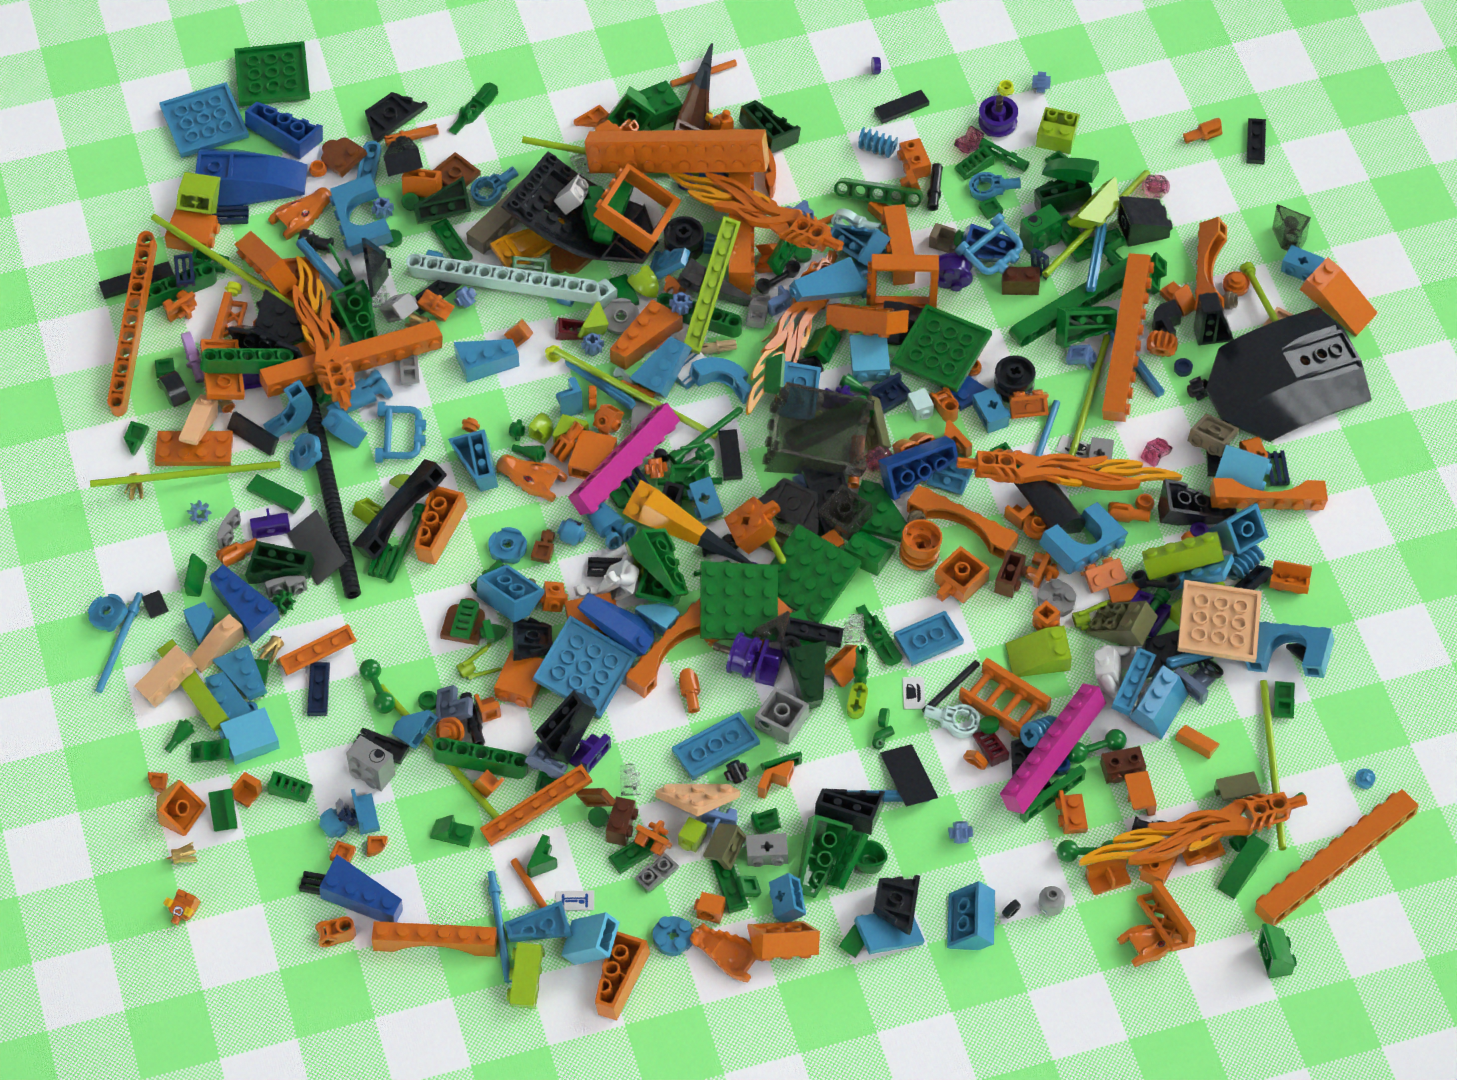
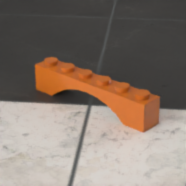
(1212, 237)
(1232, 494)
(996, 537)
(643, 676)
(469, 939)

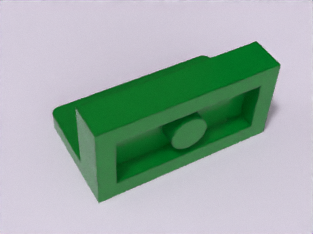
(823, 343)
(223, 810)

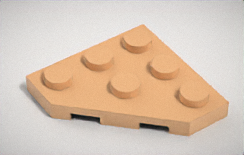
(697, 797)

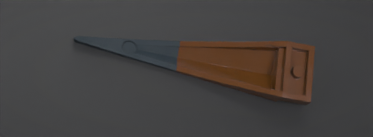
(696, 102)

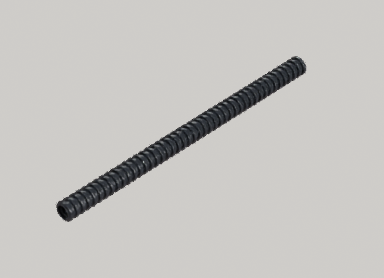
(332, 501)

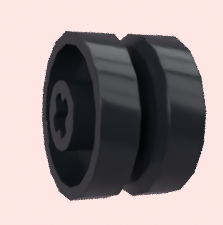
(684, 233)
(1014, 375)

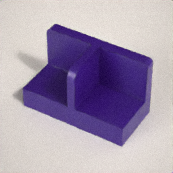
(270, 525)
(768, 665)
(591, 751)

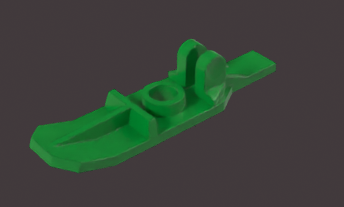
(480, 102)
(883, 644)

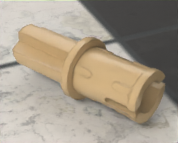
(719, 346)

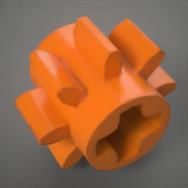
(655, 467)

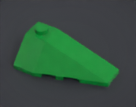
(354, 311)
(656, 553)
(820, 852)

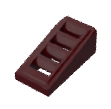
(566, 324)
(1001, 756)

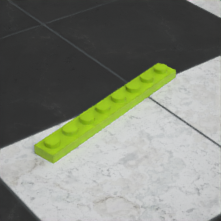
(711, 284)

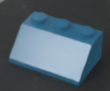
(509, 592)
(1160, 702)
(971, 917)

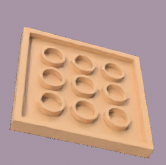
(1219, 621)

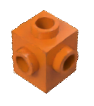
(608, 419)
(553, 596)
(1046, 616)

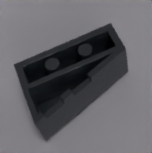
(402, 156)
(1211, 321)
(567, 726)
(852, 808)

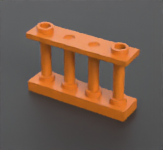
(1009, 682)

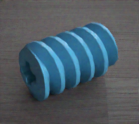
(877, 143)
(1245, 562)
(1033, 731)

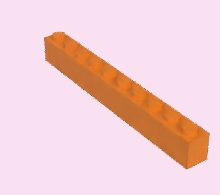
(1127, 336)
(362, 356)
(1336, 858)

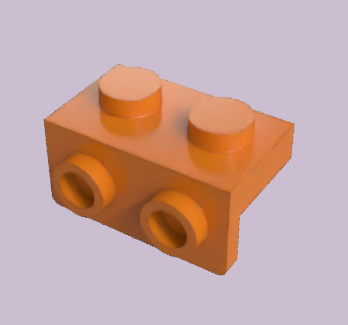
(1029, 404)
(1104, 575)
(1290, 577)

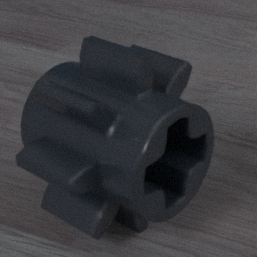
(1197, 388)
(736, 771)

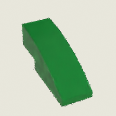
(1072, 169)
(593, 195)
(1243, 866)

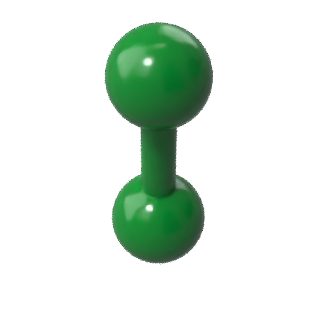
(370, 671)
(1114, 740)
(1068, 850)

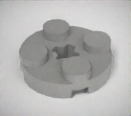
(617, 306)
(1060, 589)

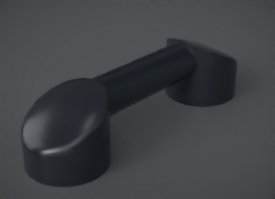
(791, 270)
(1141, 580)

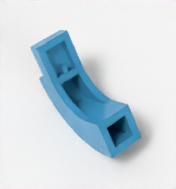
(723, 371)
(294, 414)

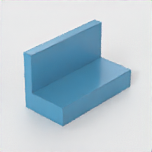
(365, 813)

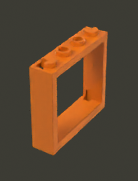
(625, 226)
(905, 263)

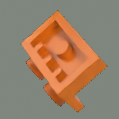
(1072, 813)

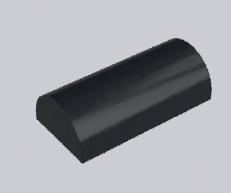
(1052, 505)

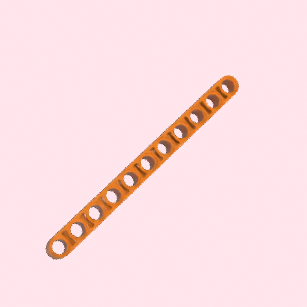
(132, 330)

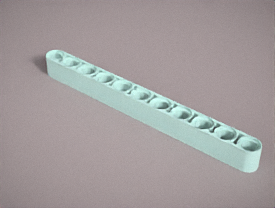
(511, 276)

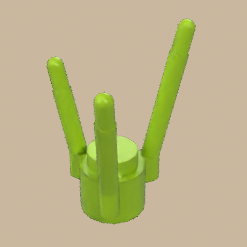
(1082, 617)
(467, 667)

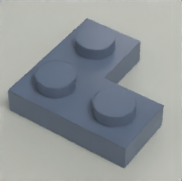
(449, 706)
(541, 760)

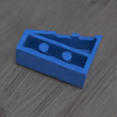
(992, 250)

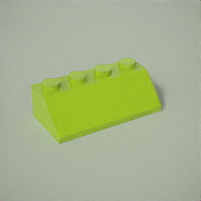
(1183, 555)

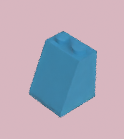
(1241, 530)

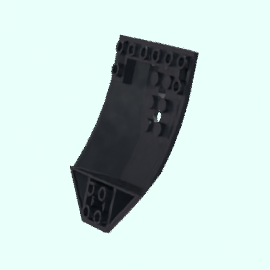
(539, 192)
(1267, 389)

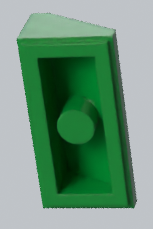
(774, 373)
(195, 576)
(796, 757)

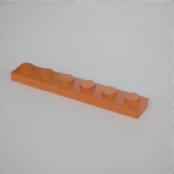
(536, 805)

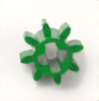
(283, 596)

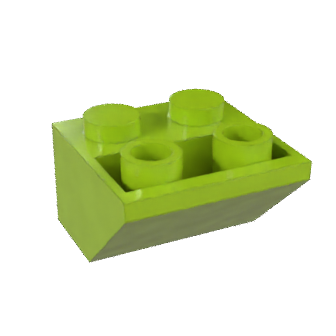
(1057, 130)
(198, 193)

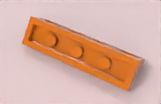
(224, 318)
(316, 650)
(1173, 917)

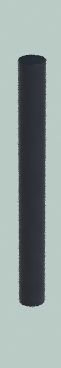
(953, 684)

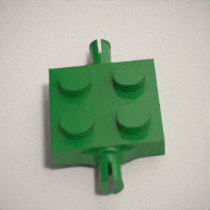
(679, 475)

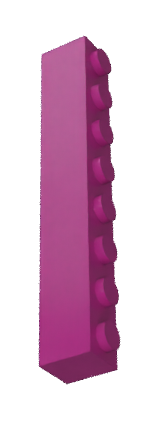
(624, 459)
(1053, 748)

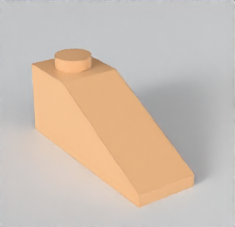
(199, 420)
(218, 642)

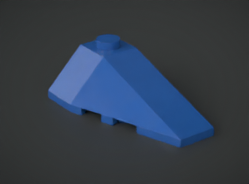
(618, 624)

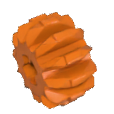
(1162, 343)

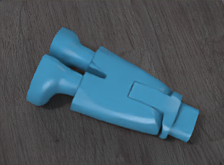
(364, 394)
(605, 521)

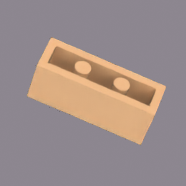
(166, 676)

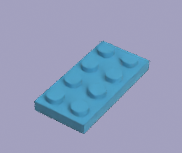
(715, 745)

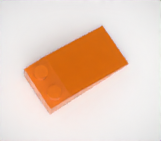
(1339, 297)

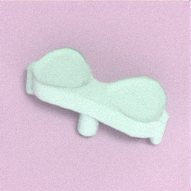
(619, 372)

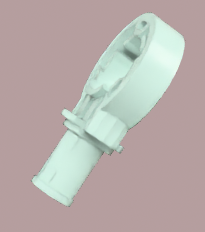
(853, 219)
(948, 721)

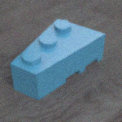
(860, 242)
(485, 357)
(662, 367)
(476, 457)

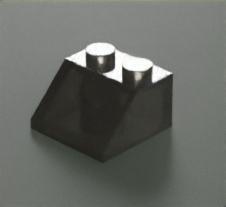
(1290, 227)
(846, 512)

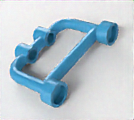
(1001, 265)
(419, 439)

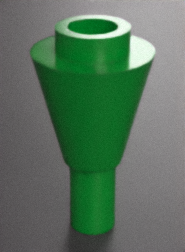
(855, 385)
(535, 453)
(182, 731)

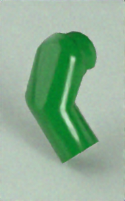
(880, 736)

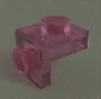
(970, 141)
(1155, 451)

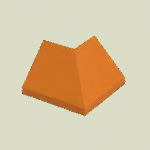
(178, 808)

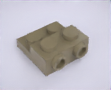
(1212, 434)

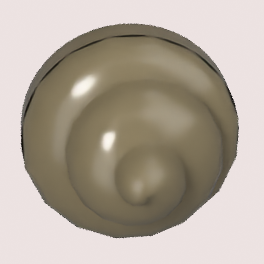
(1230, 300)
(914, 515)

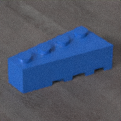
(283, 130)
(908, 468)
(244, 603)
(359, 893)

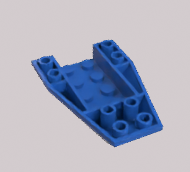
(252, 176)

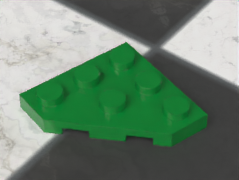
(886, 518)

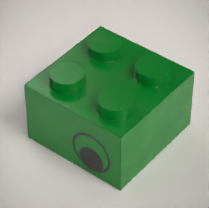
(664, 103)
(1041, 229)

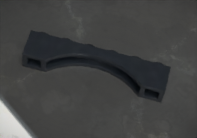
(377, 533)

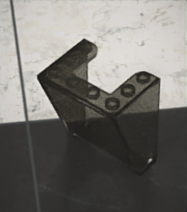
(817, 431)

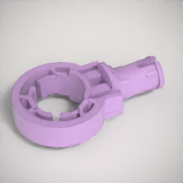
(192, 355)

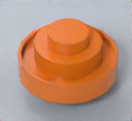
(1236, 282)
(1034, 527)
(450, 728)

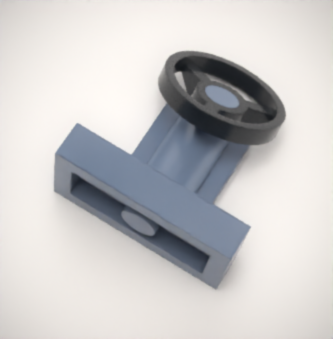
(1199, 681)

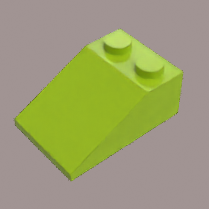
(1040, 652)

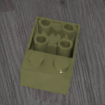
(1123, 623)

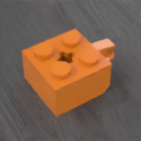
(752, 523)
(960, 575)

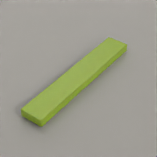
(199, 694)

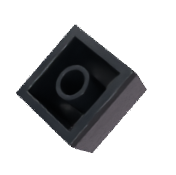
(1142, 220)

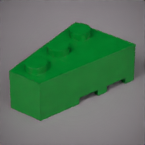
(1080, 323)

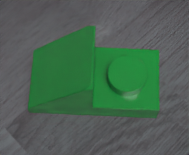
(449, 831)
(541, 860)

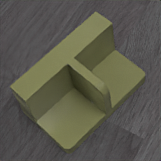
(1237, 786)
(725, 845)

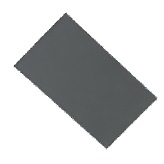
(315, 537)

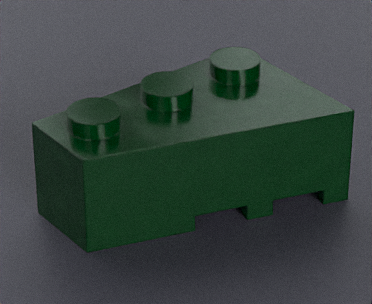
(778, 131)
(1062, 195)
(443, 204)
(276, 561)
(808, 672)

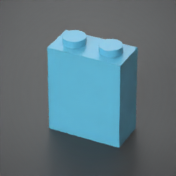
(869, 357)
(1244, 467)
(249, 735)
(591, 938)

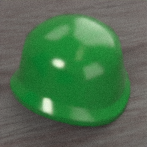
(872, 858)

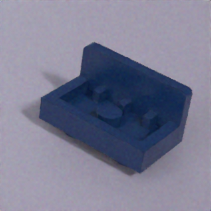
(890, 392)

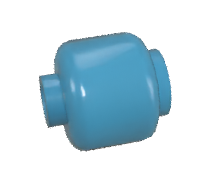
(571, 532)
(332, 824)

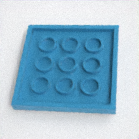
(204, 119)
(584, 663)

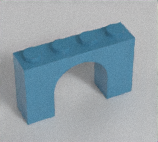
(346, 199)
(1074, 555)
(1317, 641)

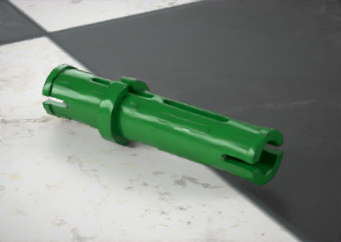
(1020, 164)
(861, 670)

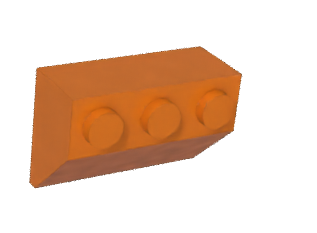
(784, 940)

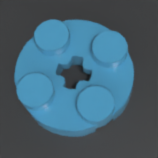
(305, 452)
(507, 555)
(113, 618)
(672, 925)

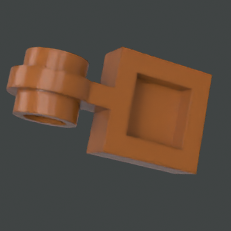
(544, 549)

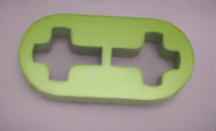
(853, 699)

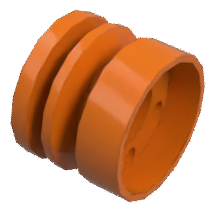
(920, 545)

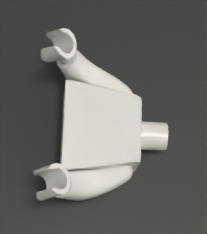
(619, 580)
(1109, 670)

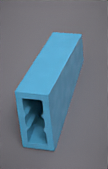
(830, 282)

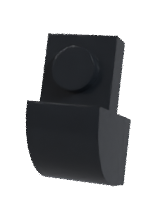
(1166, 317)
(174, 388)

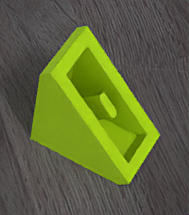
(595, 322)
(565, 423)

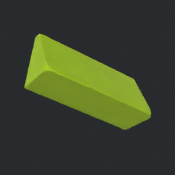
(366, 510)

